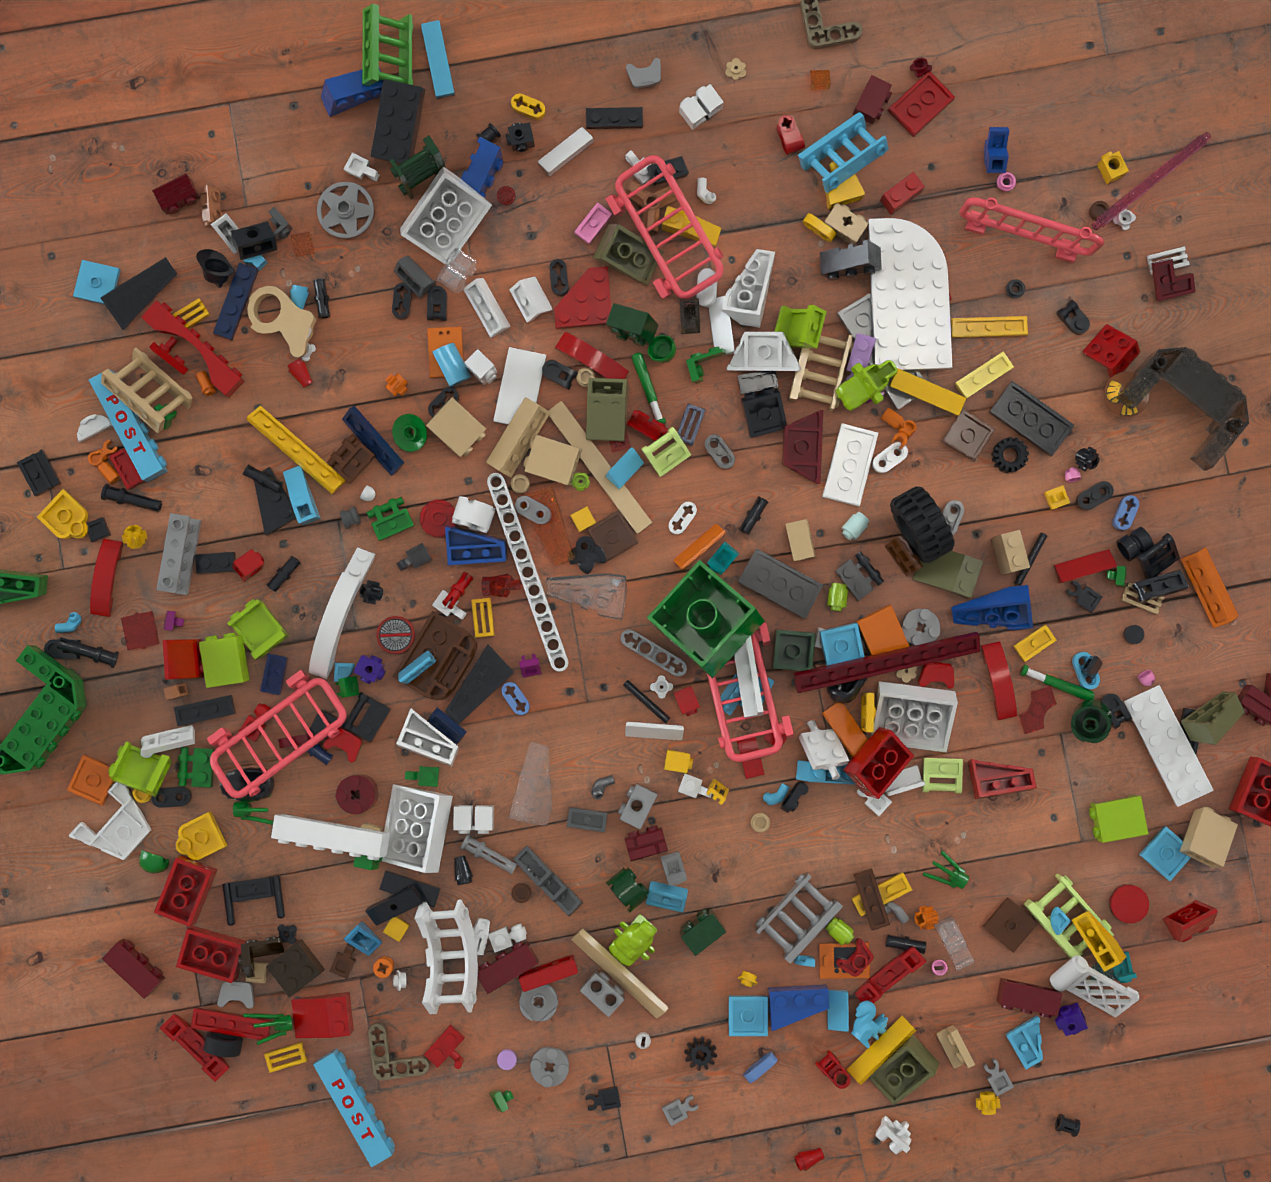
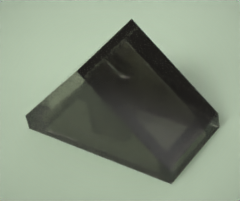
(689, 316)

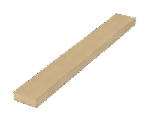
(599, 467)

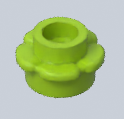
(580, 476)

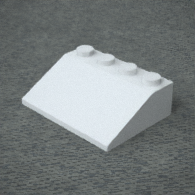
(445, 216)
(916, 714)
(416, 828)

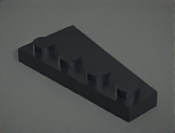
(133, 295)
(485, 677)

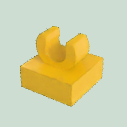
(1057, 497)

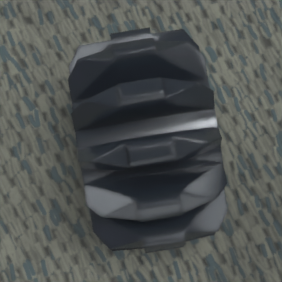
(704, 1047)

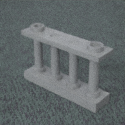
(179, 554)
(817, 921)

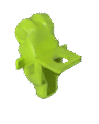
(866, 384)
(633, 941)

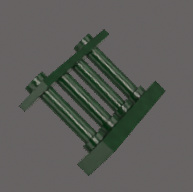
(418, 167)

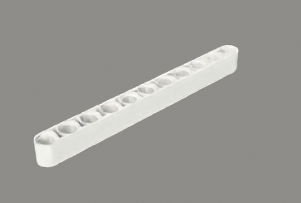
(509, 528)

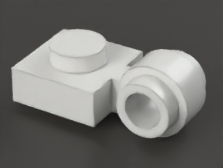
(503, 938)

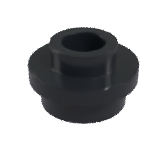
(1017, 283)

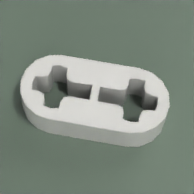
(678, 515)

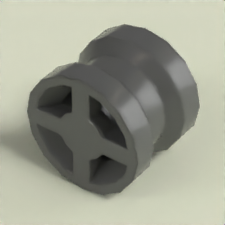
(350, 517)

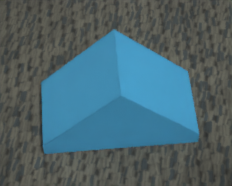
(363, 939)

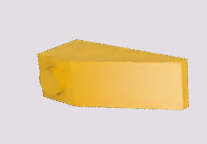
(680, 220)
(1099, 941)

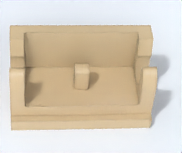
(800, 540)

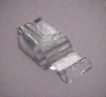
(954, 943)

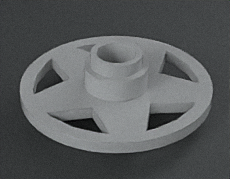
(345, 210)

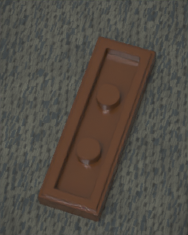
(871, 899)

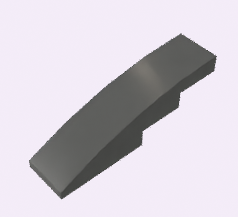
(548, 881)

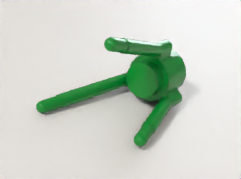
(243, 809)
(957, 877)
(281, 1023)

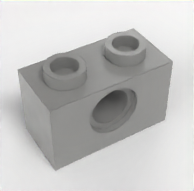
(637, 817)

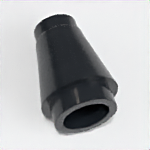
(462, 871)

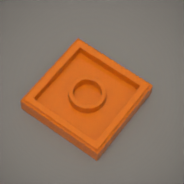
(91, 780)

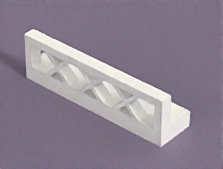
(748, 680)

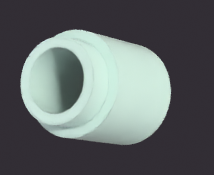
(855, 526)

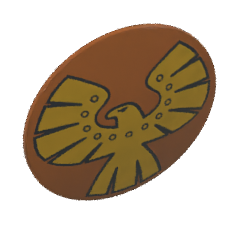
(1113, 388)

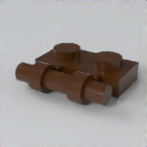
(355, 462)
(903, 555)

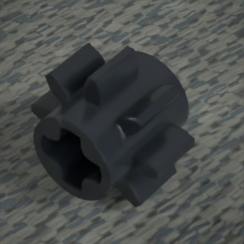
(1087, 458)
(371, 592)

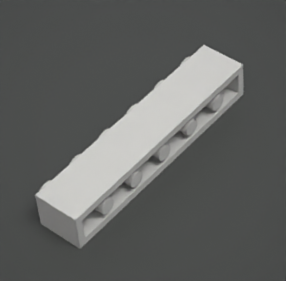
(331, 836)

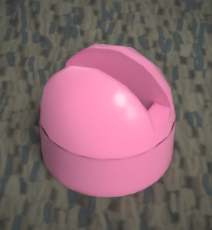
(1072, 475)
(1146, 678)
(937, 963)

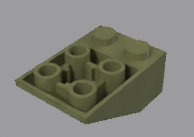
(607, 409)

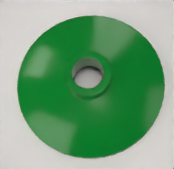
(402, 432)

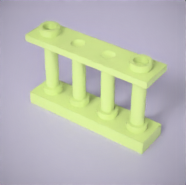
(1062, 939)

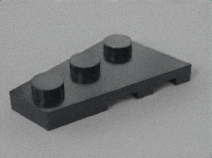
(274, 507)

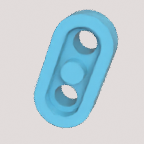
(1081, 677)

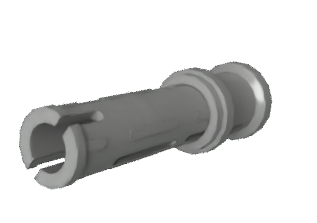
(481, 846)

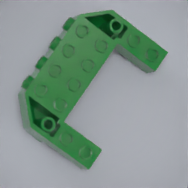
(47, 717)

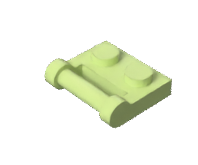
(670, 456)
(942, 769)

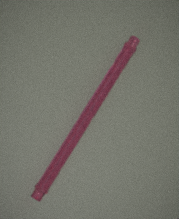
(1149, 182)

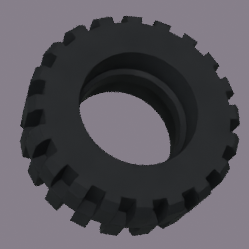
(922, 524)

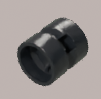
(1132, 545)

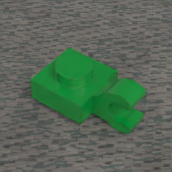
(427, 776)

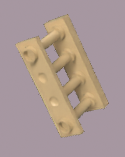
(807, 355)
(142, 406)

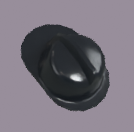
(214, 266)

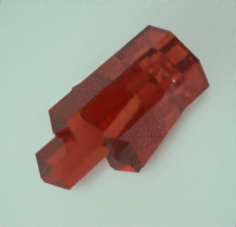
(499, 585)

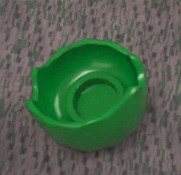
(662, 349)
(152, 863)

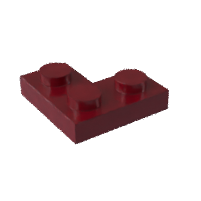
(1169, 285)

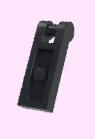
(1160, 586)

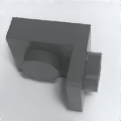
(284, 228)

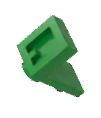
(696, 371)

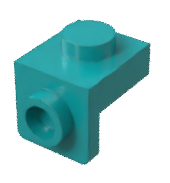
(722, 558)
(1124, 971)

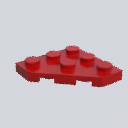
(586, 302)

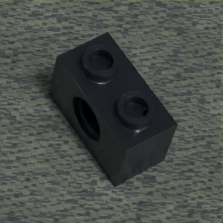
(254, 240)

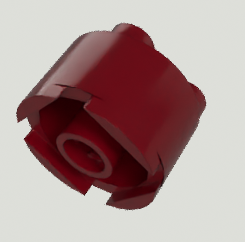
(368, 794)

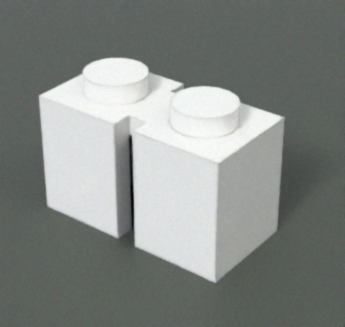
(704, 104)
(481, 367)
(464, 818)

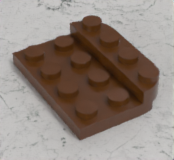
(453, 653)

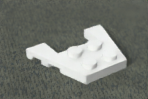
(122, 832)

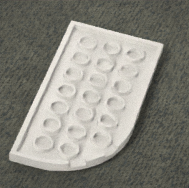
(910, 297)

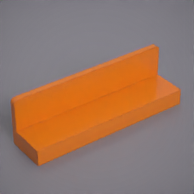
(1210, 588)

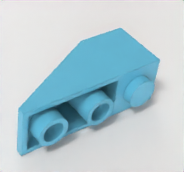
(301, 496)
(806, 773)

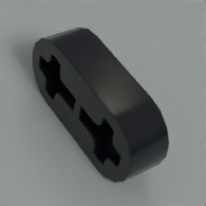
(563, 277)
(406, 301)
(441, 398)

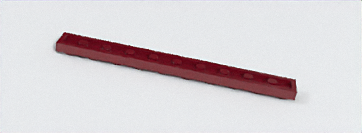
(887, 662)

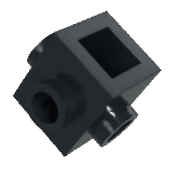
(520, 137)

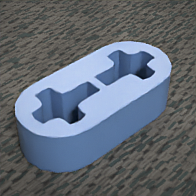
(1121, 511)
(519, 695)
(760, 1067)

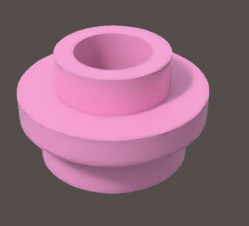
(1010, 178)

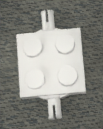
(823, 749)

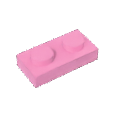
(593, 223)

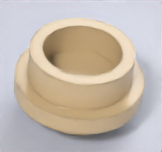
(584, 375)
(760, 822)

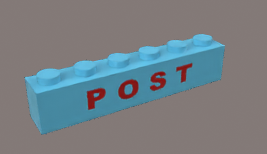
(131, 433)
(354, 1107)

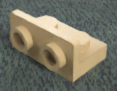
(954, 1047)

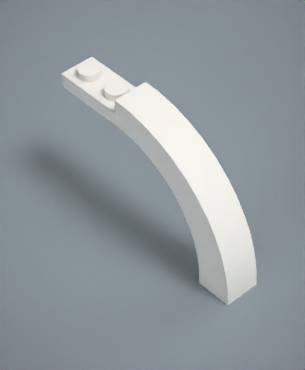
(336, 613)

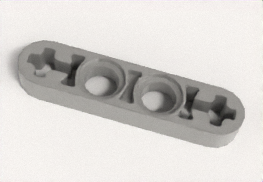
(655, 649)

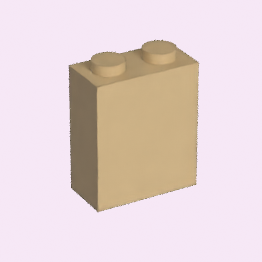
(456, 427)
(552, 459)
(1010, 552)
(1209, 837)

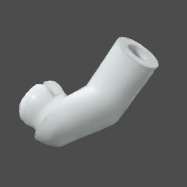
(706, 196)

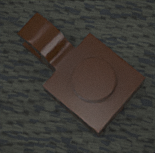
(343, 962)

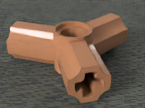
(644, 196)

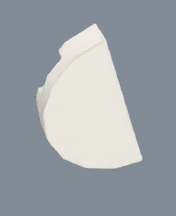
(92, 426)

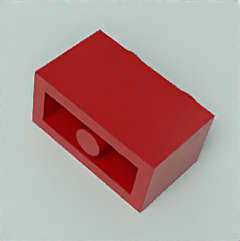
(902, 193)

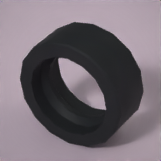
(222, 1044)

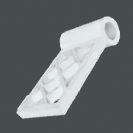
(1075, 974)

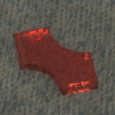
(1033, 717)

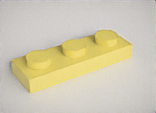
(984, 375)

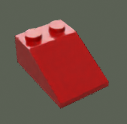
(182, 659)
(1190, 920)
(323, 1016)

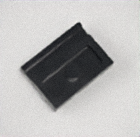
(39, 473)

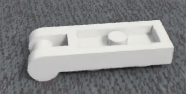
(167, 740)

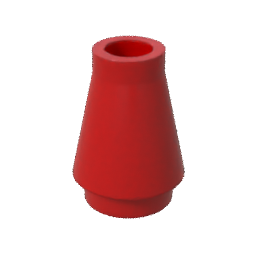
(300, 372)
(808, 1158)

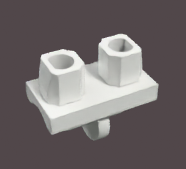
(896, 1132)

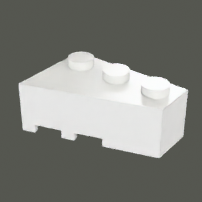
(426, 740)

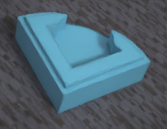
(343, 670)
(1059, 920)
(805, 960)

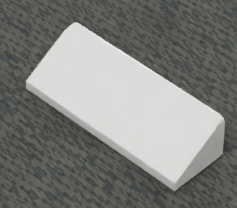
(566, 151)
(486, 307)
(721, 327)
(655, 731)

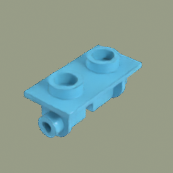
(731, 691)

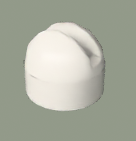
(368, 494)
(638, 1040)

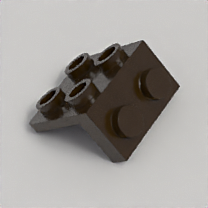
(256, 948)

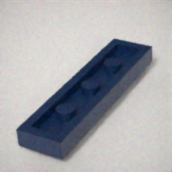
(235, 301)
(373, 440)

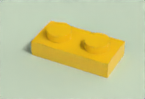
(1034, 643)

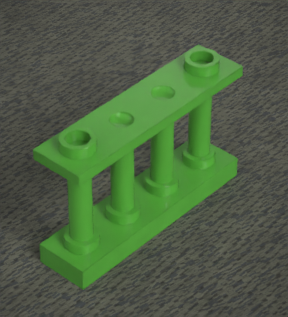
(370, 47)

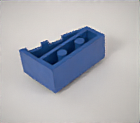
(347, 92)
(483, 166)
(473, 547)
(796, 1003)

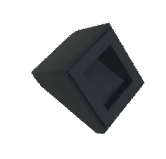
(1092, 667)

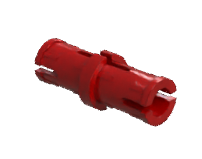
(457, 590)

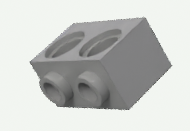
(598, 996)

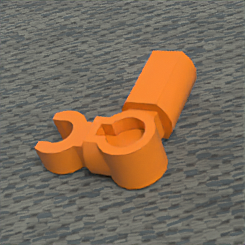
(906, 428)
(98, 460)

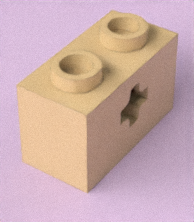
(851, 232)

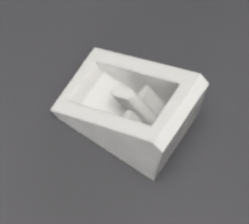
(223, 227)

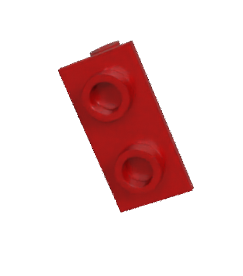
(639, 422)

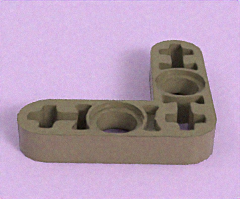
(819, 30)
(386, 1061)

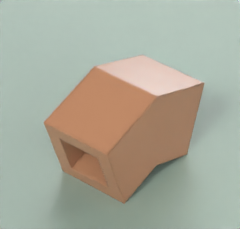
(176, 691)

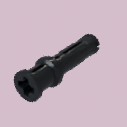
(123, 496)
(97, 654)

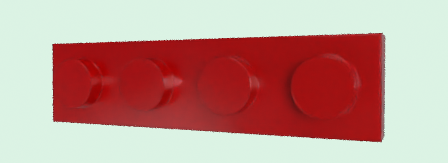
(228, 1024)

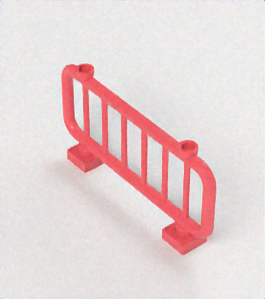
(617, 206)
(1066, 250)
(777, 728)
(225, 740)

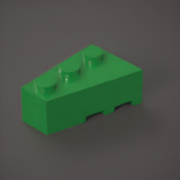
(21, 585)

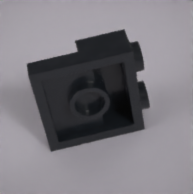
(763, 412)

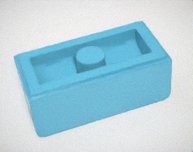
(624, 468)
(416, 668)
(667, 896)
(839, 1011)

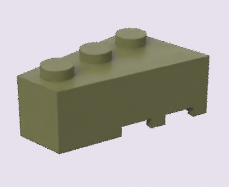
(1213, 718)

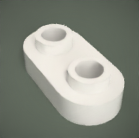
(889, 458)

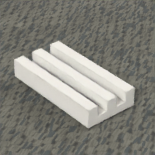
(1182, 256)

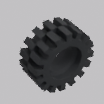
(1021, 452)

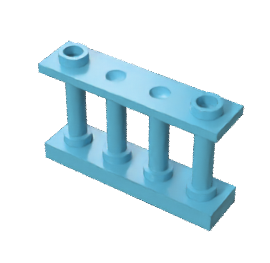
(832, 141)

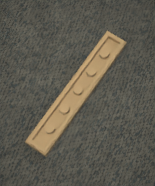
(619, 973)

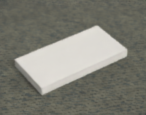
(520, 380)
(850, 465)

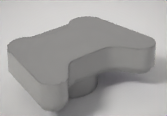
(645, 76)
(236, 991)

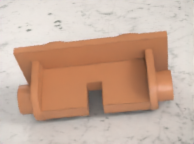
(211, 198)

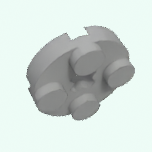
(925, 617)
(538, 1012)
(552, 1055)

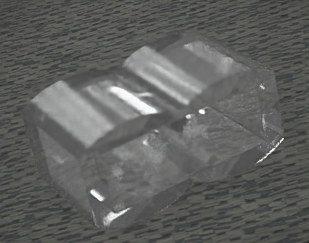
(456, 271)

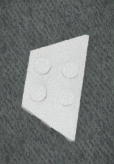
(764, 353)

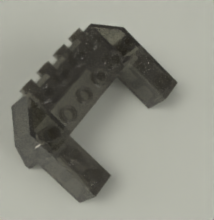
(1203, 388)

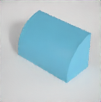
(451, 364)

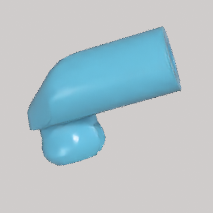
(71, 625)
(777, 797)

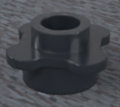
(291, 930)

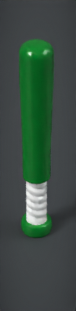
(643, 374)
(1070, 688)

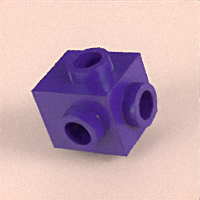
(363, 666)
(1071, 1019)

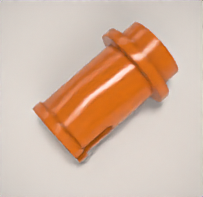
(205, 383)

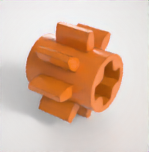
(396, 384)
(926, 917)

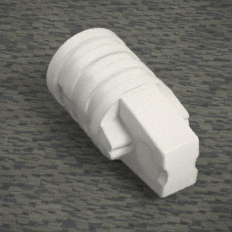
(481, 933)

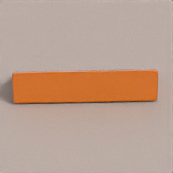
(699, 546)
(845, 727)

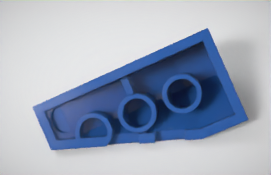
(1001, 608)

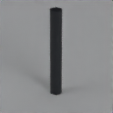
(1031, 558)
(646, 701)

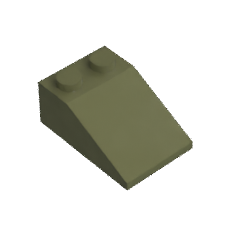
(626, 254)
(951, 573)
(905, 1070)

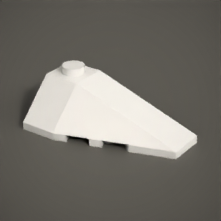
(748, 295)

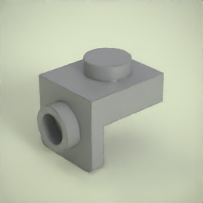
(674, 868)

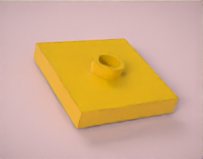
(868, 712)

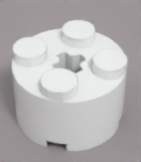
(473, 514)

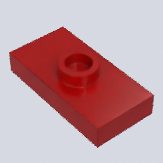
(126, 469)

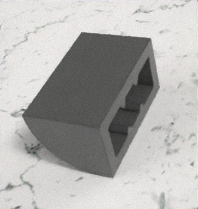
(414, 276)

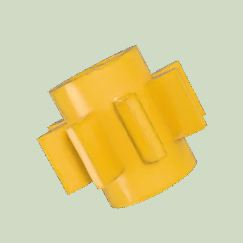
(134, 536)
(988, 1103)

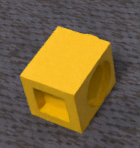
(1111, 175)
(678, 761)

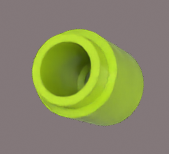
(837, 597)
(840, 931)

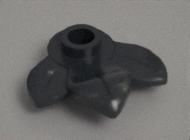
(587, 557)

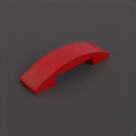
(590, 357)
(104, 577)
(1000, 680)
(890, 974)
(193, 1043)

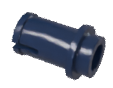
(320, 754)

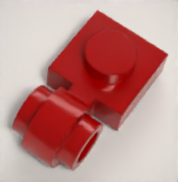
(259, 711)

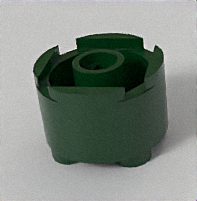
(1088, 731)
(627, 889)

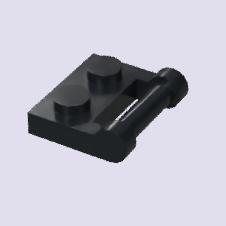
(1161, 560)
(372, 719)

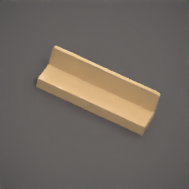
(517, 437)

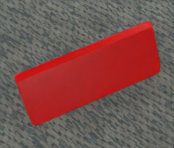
(1085, 566)
(548, 973)

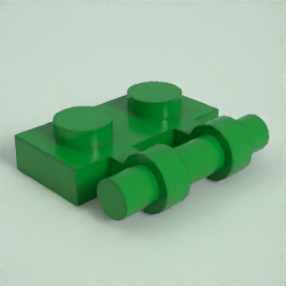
(392, 524)
(201, 772)

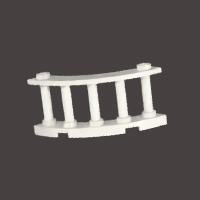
(435, 955)

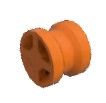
(387, 965)

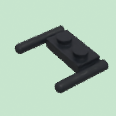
(251, 890)

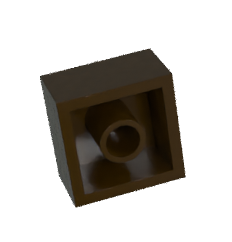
(295, 968)

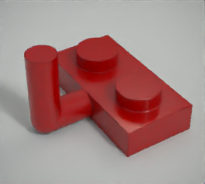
(163, 352)
(445, 1047)

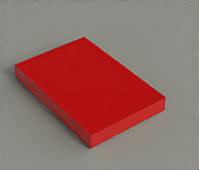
(921, 103)

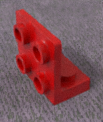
(1112, 350)

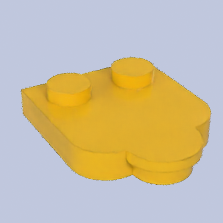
(65, 517)
(200, 837)

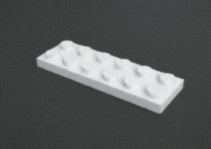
(1168, 746)

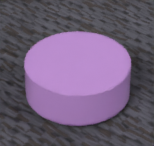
(507, 1059)

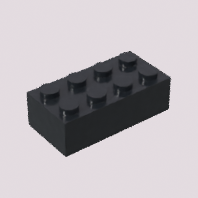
(397, 121)

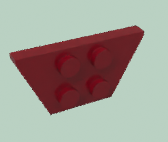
(804, 446)

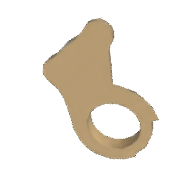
(292, 321)

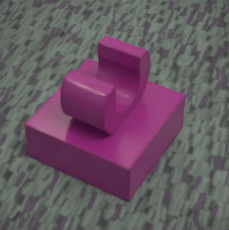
(171, 620)
(530, 667)

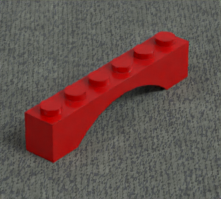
(221, 375)

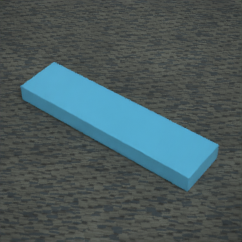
(437, 59)

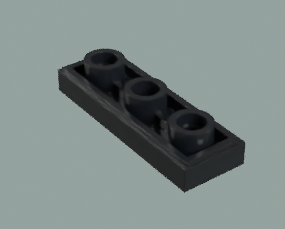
(395, 883)
(394, 905)

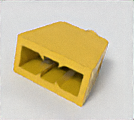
(846, 192)

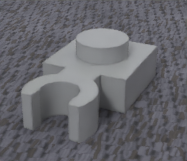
(998, 1079)
(677, 1111)

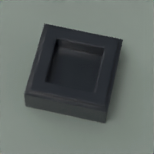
(98, 529)

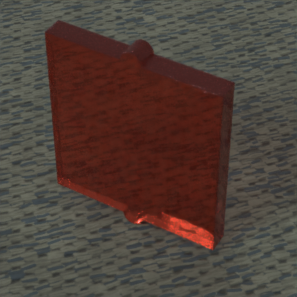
(140, 630)

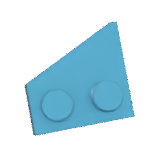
(1027, 1042)

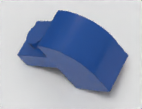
(996, 150)

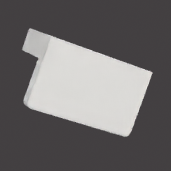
(530, 298)
(906, 780)

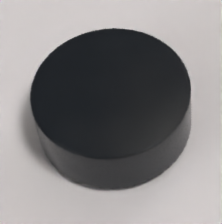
(1133, 634)

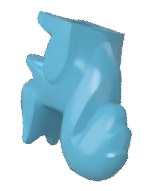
(864, 1026)

